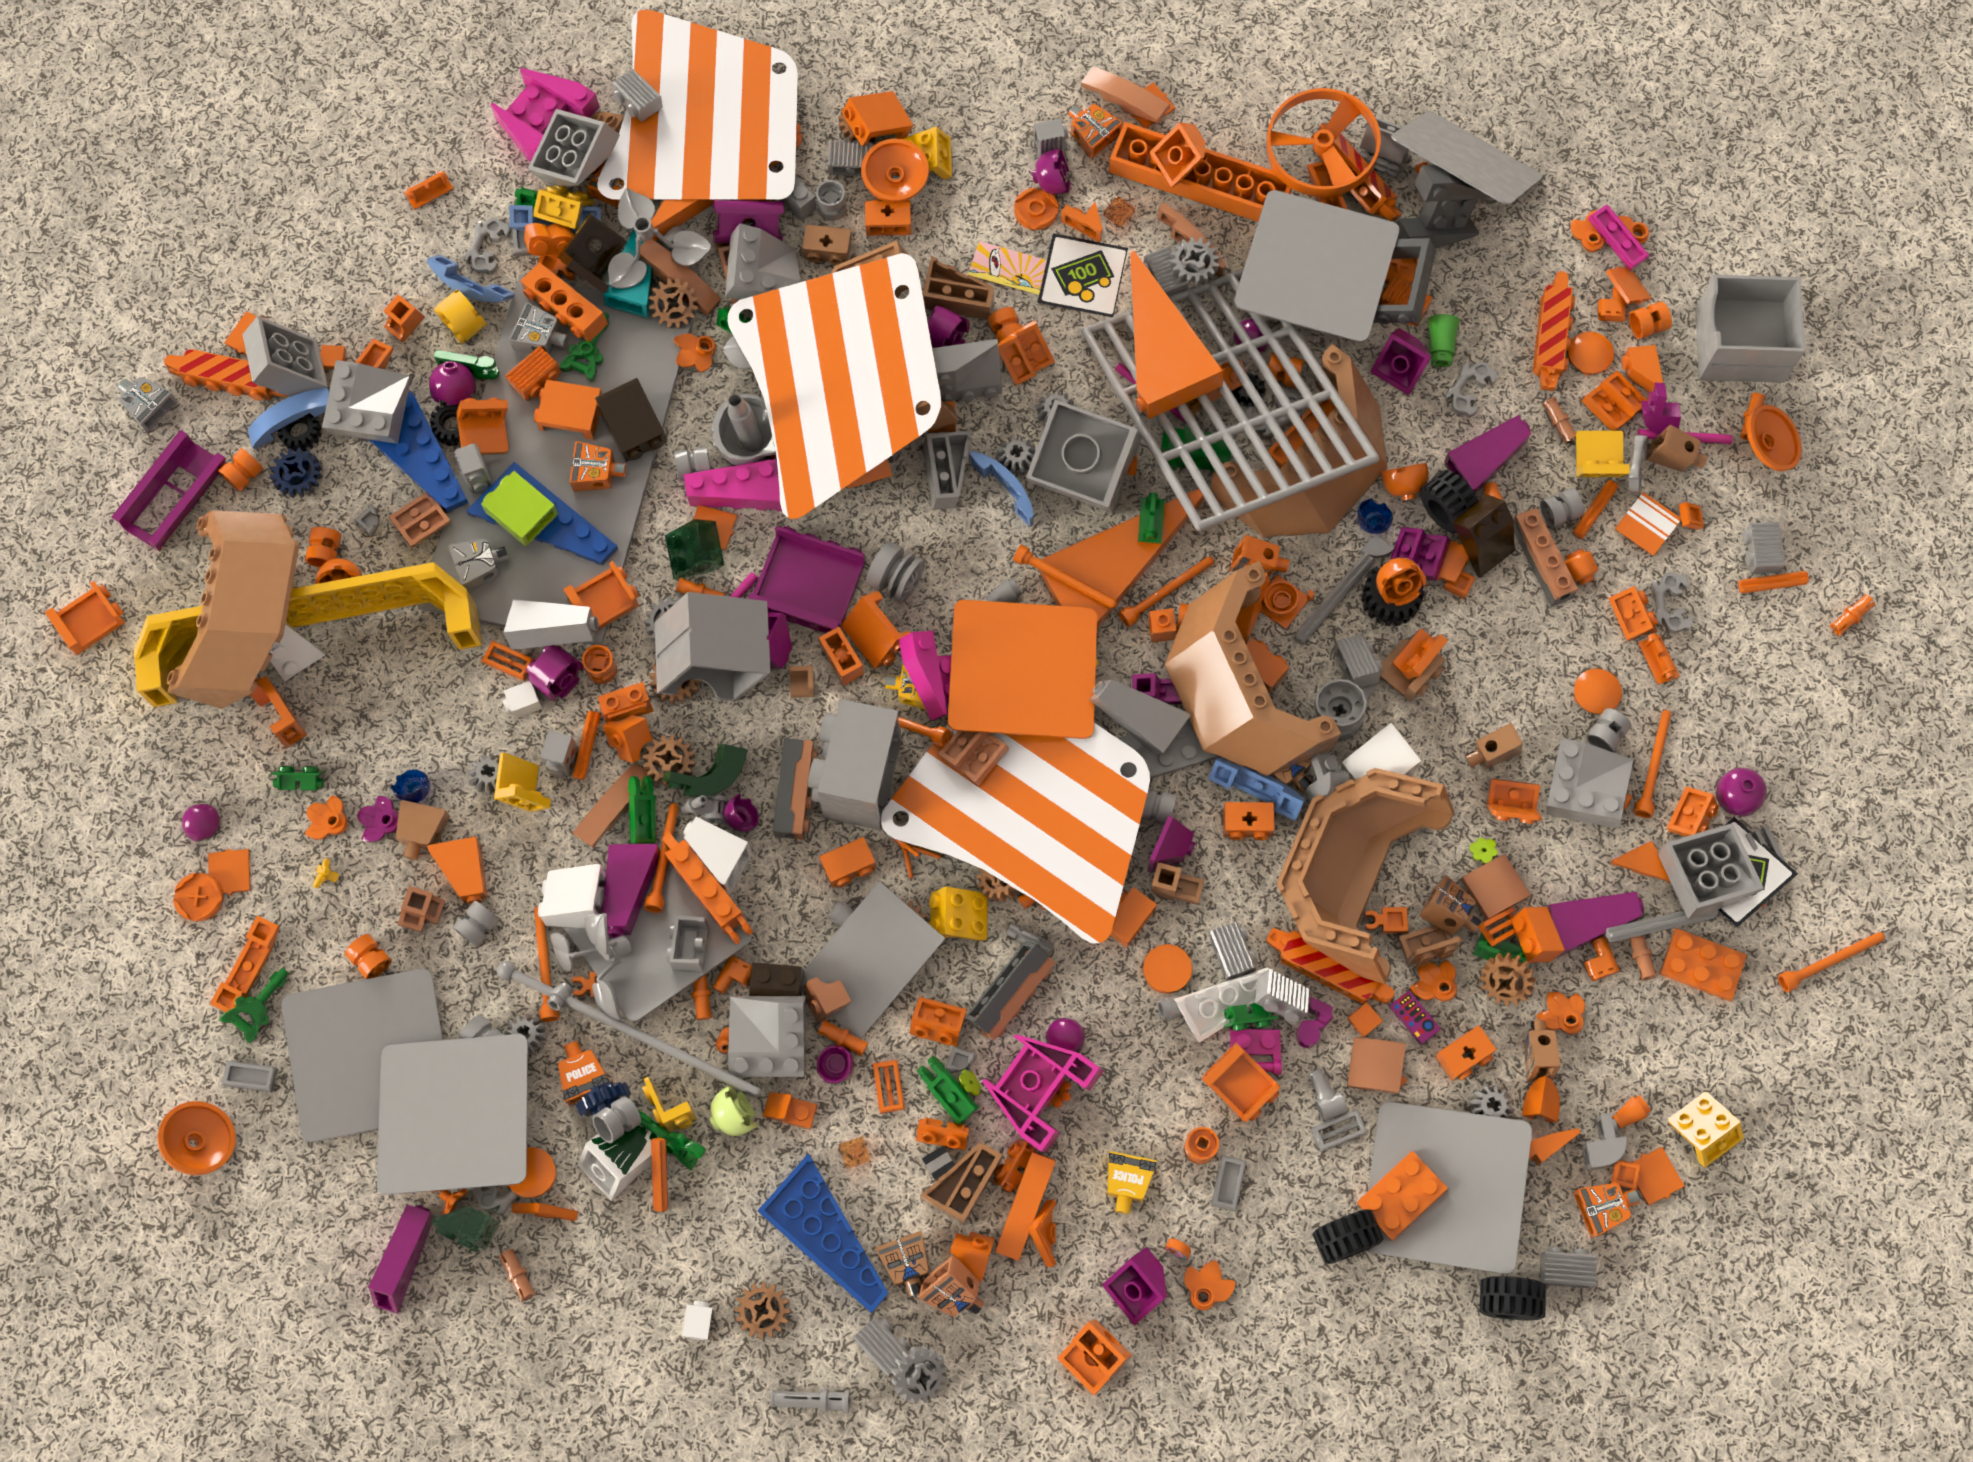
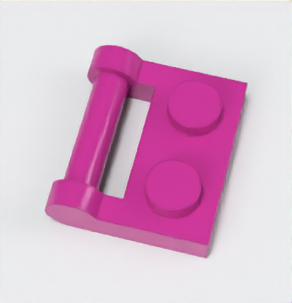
(1260, 1043)

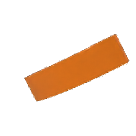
(248, 965)

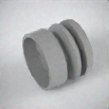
(892, 571)
(1345, 698)

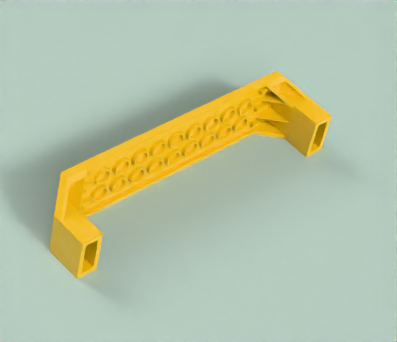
(170, 635)

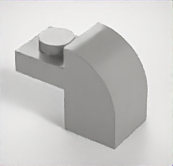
(1327, 776)
(1606, 1150)

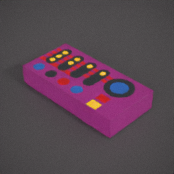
(1415, 1017)

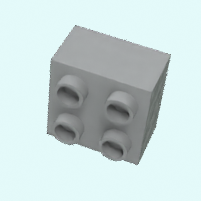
(858, 765)

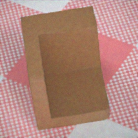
(802, 681)

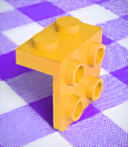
(959, 913)
(677, 1117)

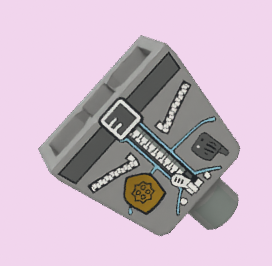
(537, 329)
(145, 401)

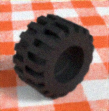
(1447, 498)
(1387, 612)
(1347, 1236)
(1512, 1298)

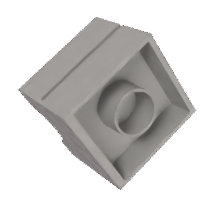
(1749, 328)
(1084, 456)
(713, 642)

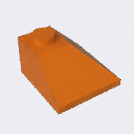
(1179, 152)

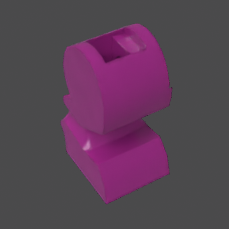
(1309, 1030)

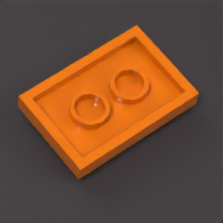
(1703, 964)
(1403, 1195)

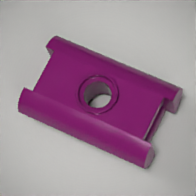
(734, 212)

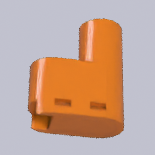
(1612, 309)
(1604, 964)
(733, 970)

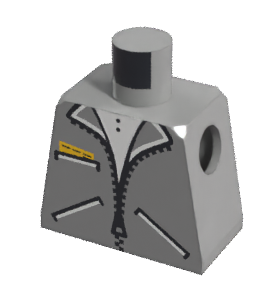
(476, 562)

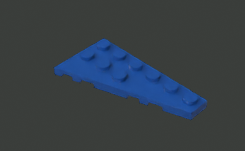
(423, 459)
(565, 531)
(815, 1224)

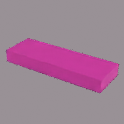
(1618, 237)

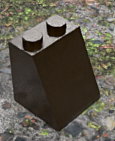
(631, 420)

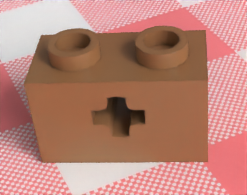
(817, 238)

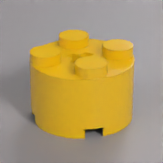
(460, 316)

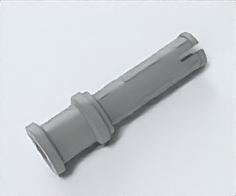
(824, 1400)

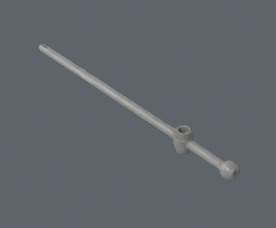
(561, 996)

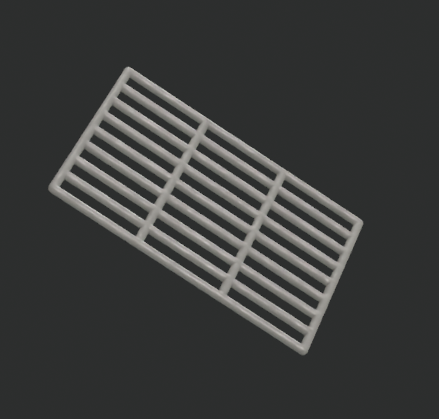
(1245, 425)

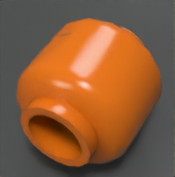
(1581, 566)

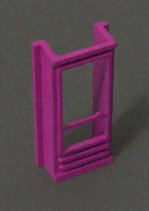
(179, 453)

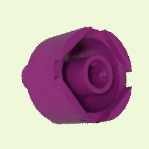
(947, 328)
(555, 672)

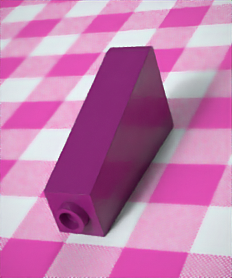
(1486, 454)
(627, 884)
(1587, 919)
(400, 1259)

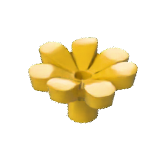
(325, 874)

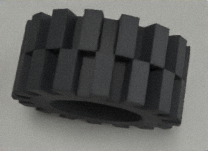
(437, 424)
(304, 440)

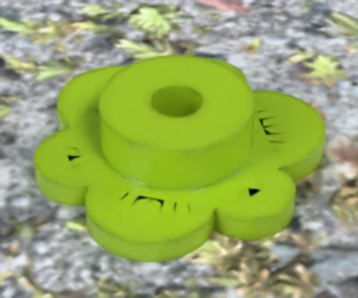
(1483, 845)
(969, 1082)

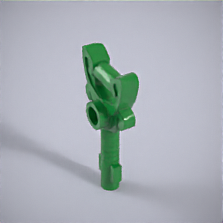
(587, 351)
(254, 1007)
(675, 1143)

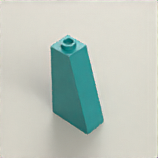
(633, 299)

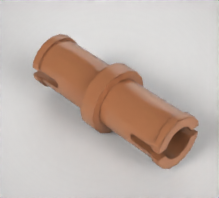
(1559, 420)
(1643, 957)
(517, 1275)

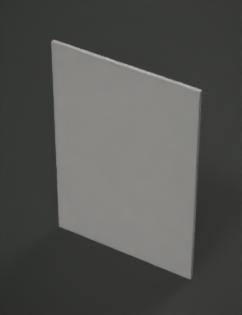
(874, 956)

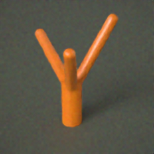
(913, 849)

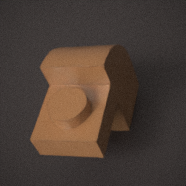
(1172, 885)

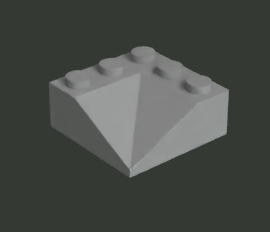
(572, 149)
(758, 263)
(283, 358)
(968, 370)
(366, 402)
(1589, 784)
(1709, 870)
(767, 1036)

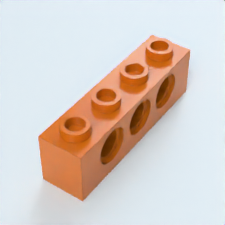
(541, 280)

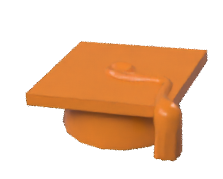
(1284, 601)

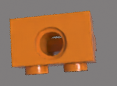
(1094, 1356)

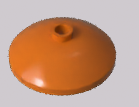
(892, 159)
(1774, 438)
(198, 1123)

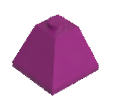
(1401, 361)
(779, 640)
(1172, 845)
(1138, 1285)

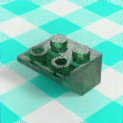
(694, 549)
(469, 1225)

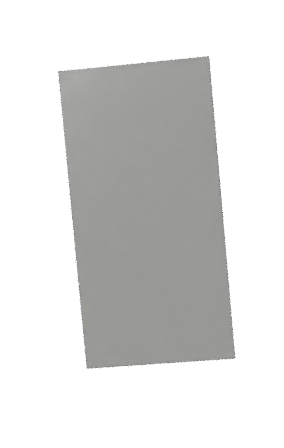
(540, 572)

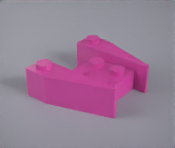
(534, 107)
(927, 671)
(1032, 1084)

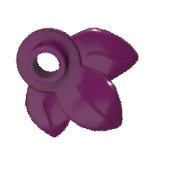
(376, 819)

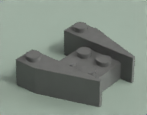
(1445, 210)

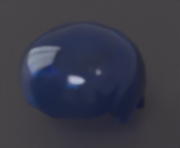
(1374, 517)
(411, 786)

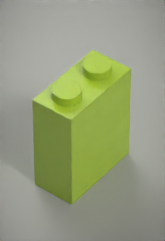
(519, 508)

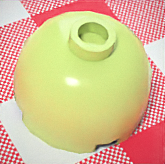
(732, 1112)

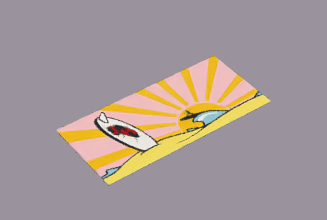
(1008, 267)

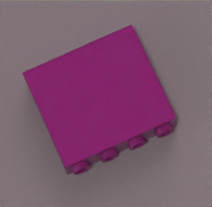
(809, 579)

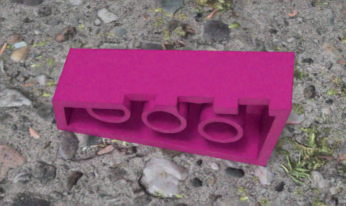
(736, 486)

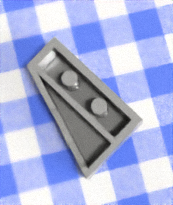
(945, 464)

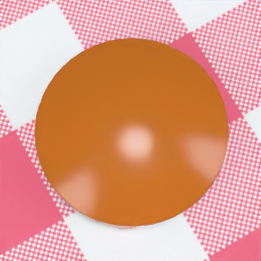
(1591, 352)
(1597, 690)

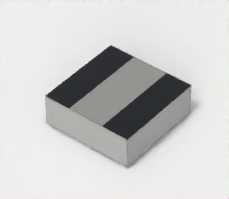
(938, 1162)

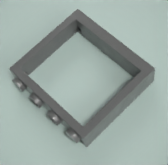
(1425, 253)

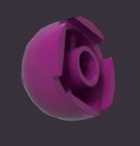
(1052, 172)
(451, 383)
(1741, 792)

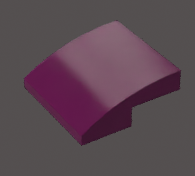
(1423, 549)

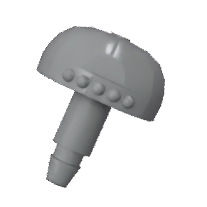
(743, 419)

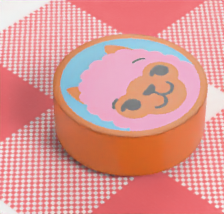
(1178, 1249)

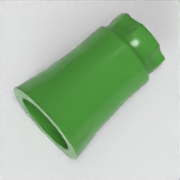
(1442, 339)

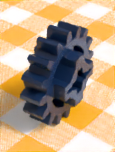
(296, 481)
(601, 1097)

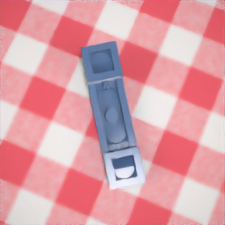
(523, 215)
(446, 271)
(286, 412)
(987, 465)
(1267, 788)

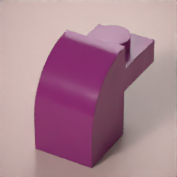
(1659, 413)
(1155, 687)

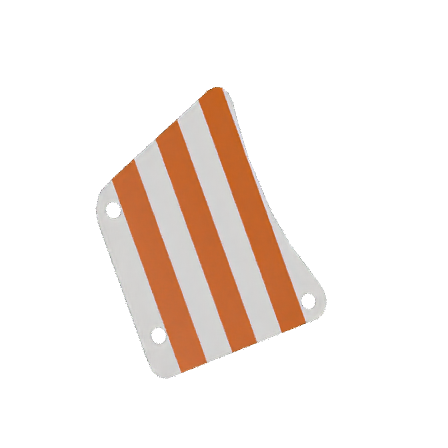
(718, 118)
(840, 374)
(1044, 820)

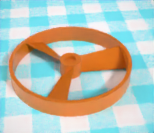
(1339, 172)

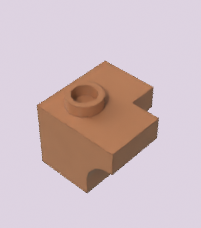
(419, 908)
(825, 998)

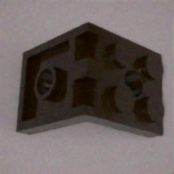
(587, 263)

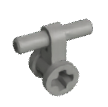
(710, 806)

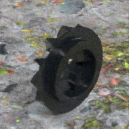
(1240, 394)

